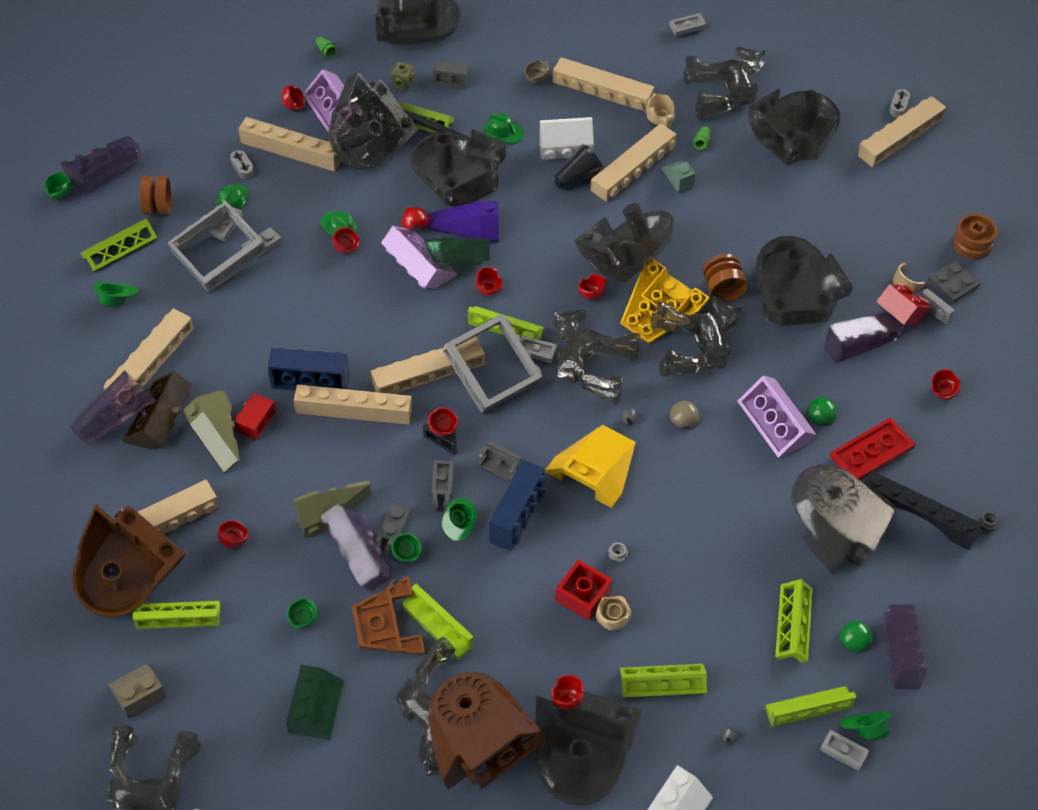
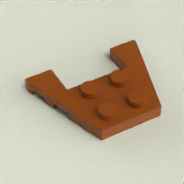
(377, 622)

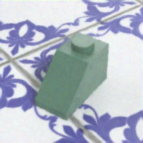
(680, 175)

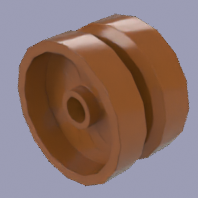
(155, 195)
(975, 236)

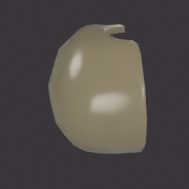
(537, 71)
(684, 414)

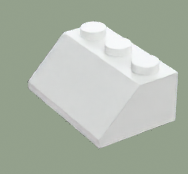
(564, 136)
(682, 792)

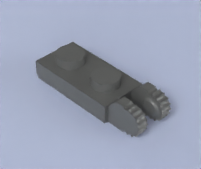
(442, 483)
(392, 526)

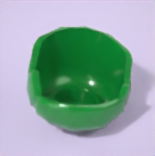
(58, 185)
(822, 411)
(406, 548)
(302, 614)
(856, 636)

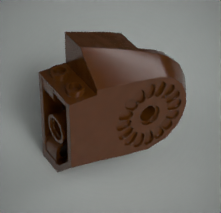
(126, 549)
(478, 728)

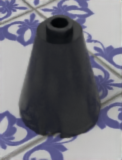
(578, 168)

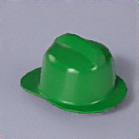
(504, 129)
(234, 195)
(335, 220)
(113, 294)
(459, 519)
(868, 725)

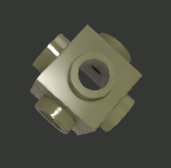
(402, 76)

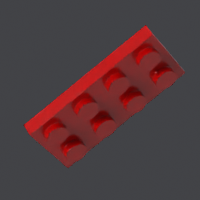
(872, 449)

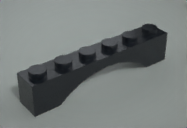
(953, 524)

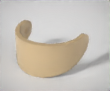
(899, 278)

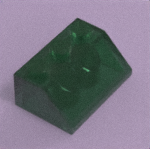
(458, 250)
(314, 703)

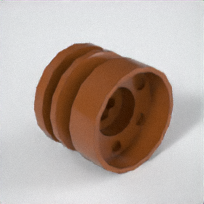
(725, 277)

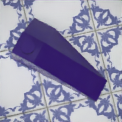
(468, 220)

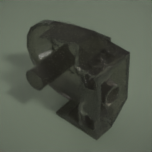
(416, 21)
(367, 123)
(795, 124)
(458, 167)
(629, 246)
(798, 282)
(840, 515)
(583, 747)

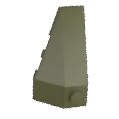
(213, 424)
(313, 505)

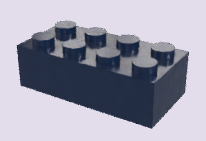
(309, 368)
(517, 505)

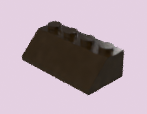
(156, 420)

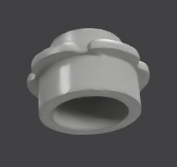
(617, 547)

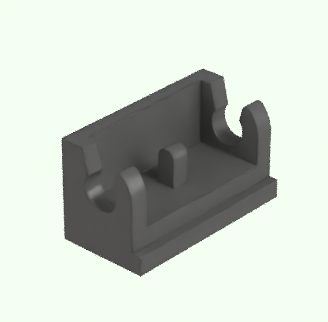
(451, 74)
(499, 461)

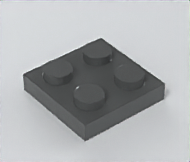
(953, 281)

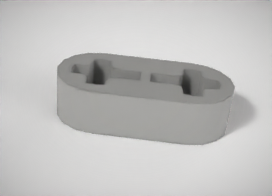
(900, 103)
(239, 165)

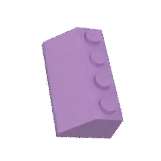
(324, 95)
(412, 253)
(776, 417)

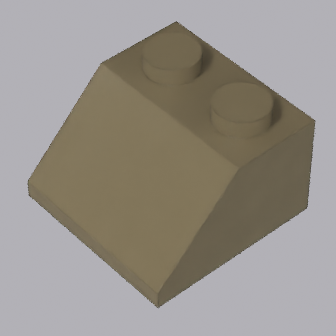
(137, 690)

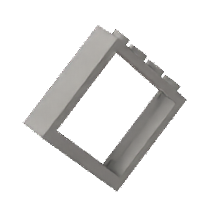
(230, 266)
(469, 380)

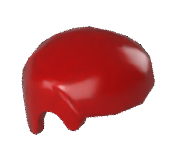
(292, 98)
(414, 216)
(345, 240)
(488, 281)
(593, 287)
(945, 384)
(442, 422)
(232, 534)
(568, 692)

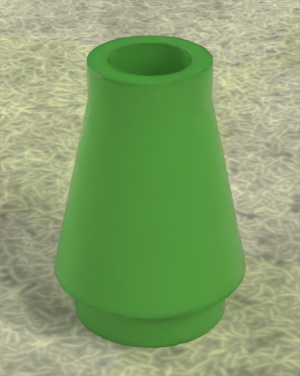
(326, 47)
(702, 139)

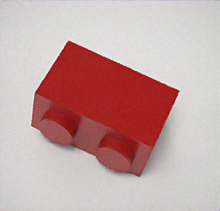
(254, 416)

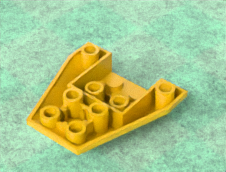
(654, 286)
(598, 462)

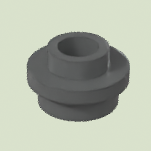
(991, 517)

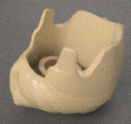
(660, 110)
(613, 613)

